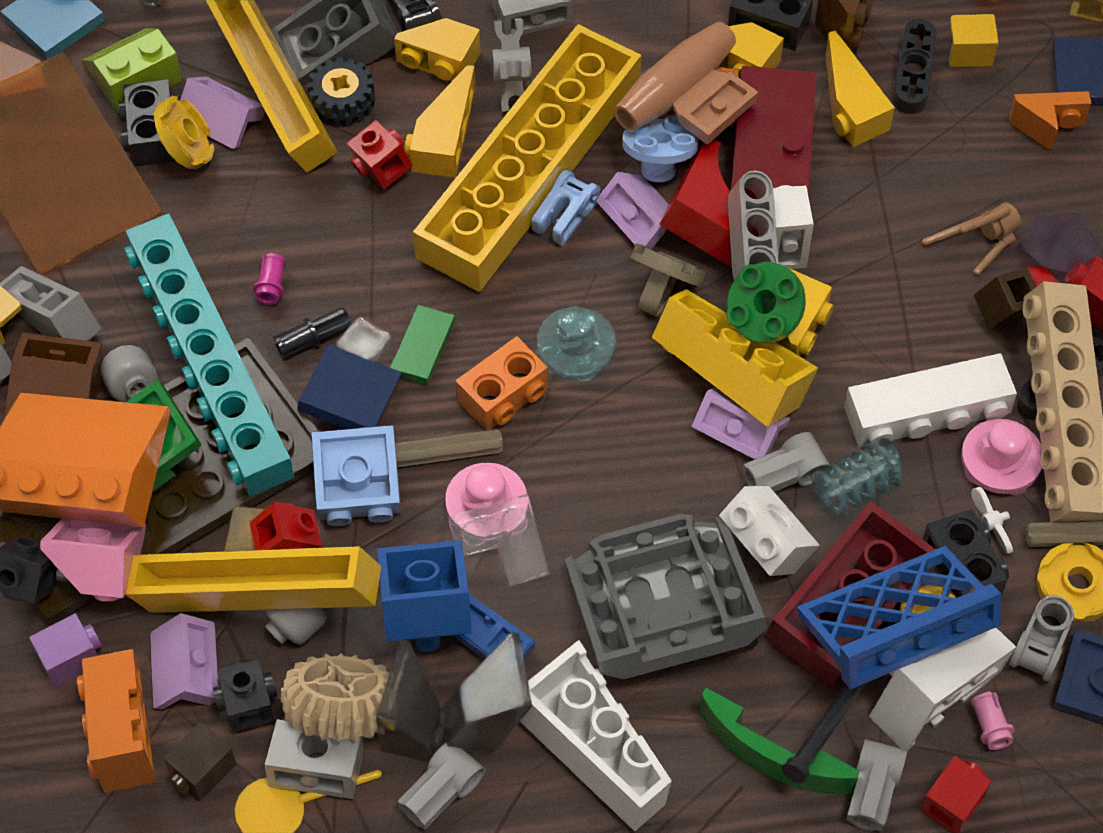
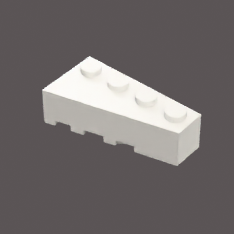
(594, 738)

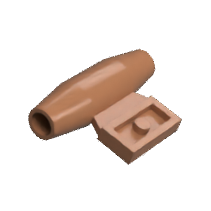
(691, 86)

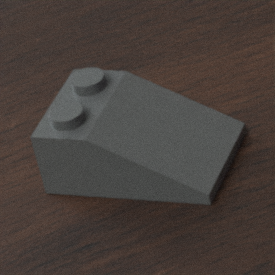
(335, 30)

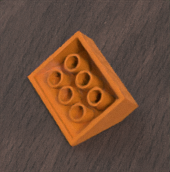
(80, 458)

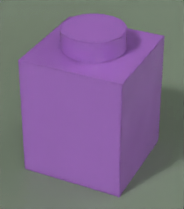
(64, 647)

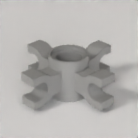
(511, 62)

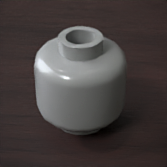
(127, 372)
(295, 624)

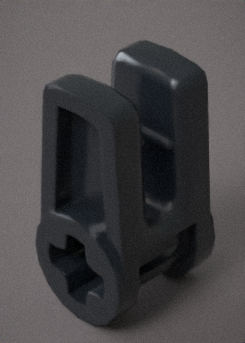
(414, 13)

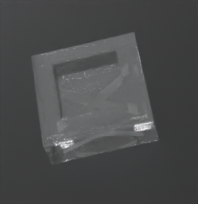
(365, 340)

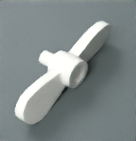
(991, 518)

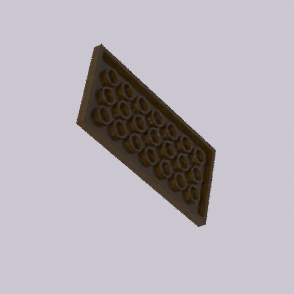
(202, 488)

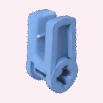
(568, 195)

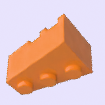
(116, 721)

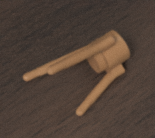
(995, 224)

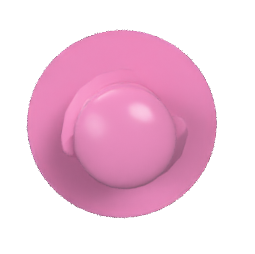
(1001, 456)
(481, 486)

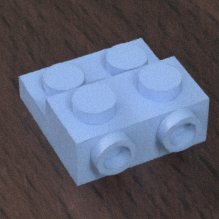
(356, 475)

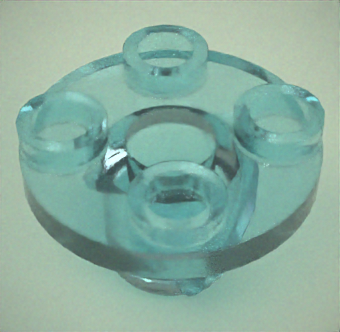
(576, 342)

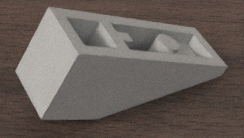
(51, 306)

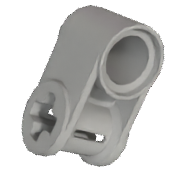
(1042, 643)

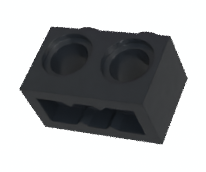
(780, 17)
(138, 112)
(976, 556)

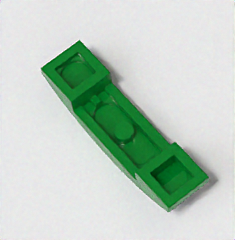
(725, 718)

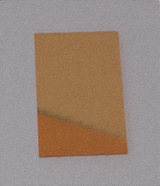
(63, 168)

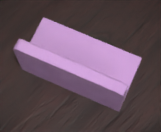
(222, 109)
(634, 207)
(734, 426)
(183, 661)

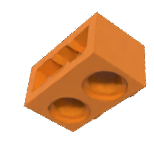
(496, 379)

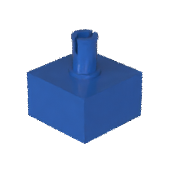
(424, 593)

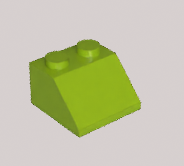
(133, 60)

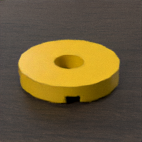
(183, 132)
(1069, 560)

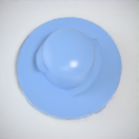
(660, 147)

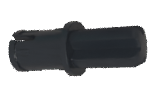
(311, 332)

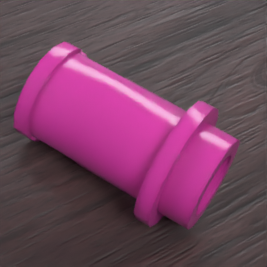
(268, 287)

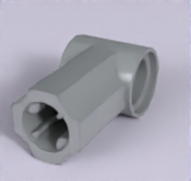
(789, 465)
(448, 776)
(878, 776)

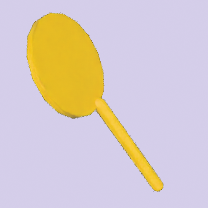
(277, 809)

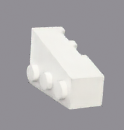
(933, 684)

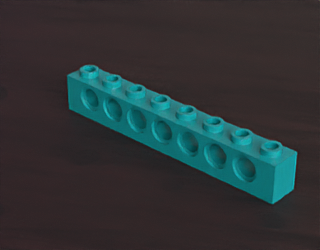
(255, 468)

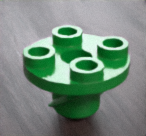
(766, 302)

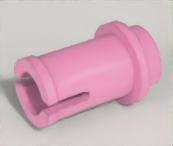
(996, 731)

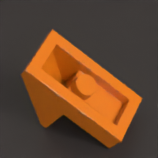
(1043, 113)

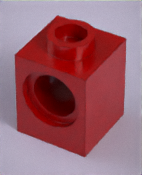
(956, 794)

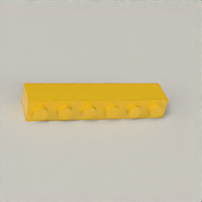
(274, 82)
(254, 580)

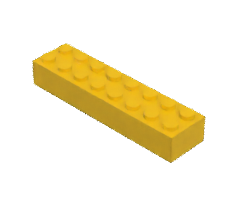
(519, 162)

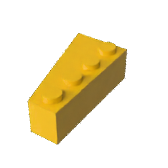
(755, 375)

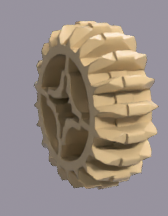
(334, 696)

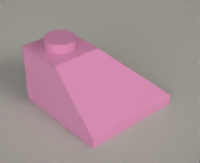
(94, 555)

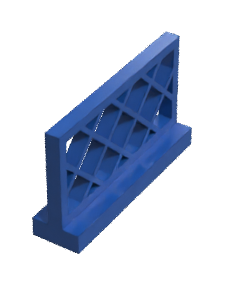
(914, 634)

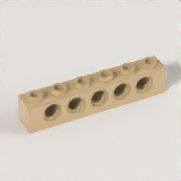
(1066, 400)

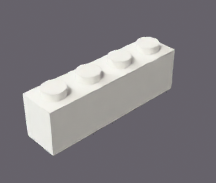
(930, 400)

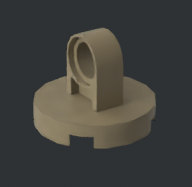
(663, 277)

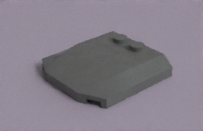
(664, 595)

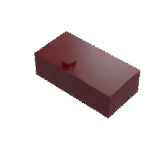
(777, 128)
(866, 548)

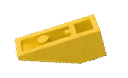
(857, 102)
(442, 128)

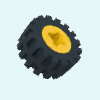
(354, 92)

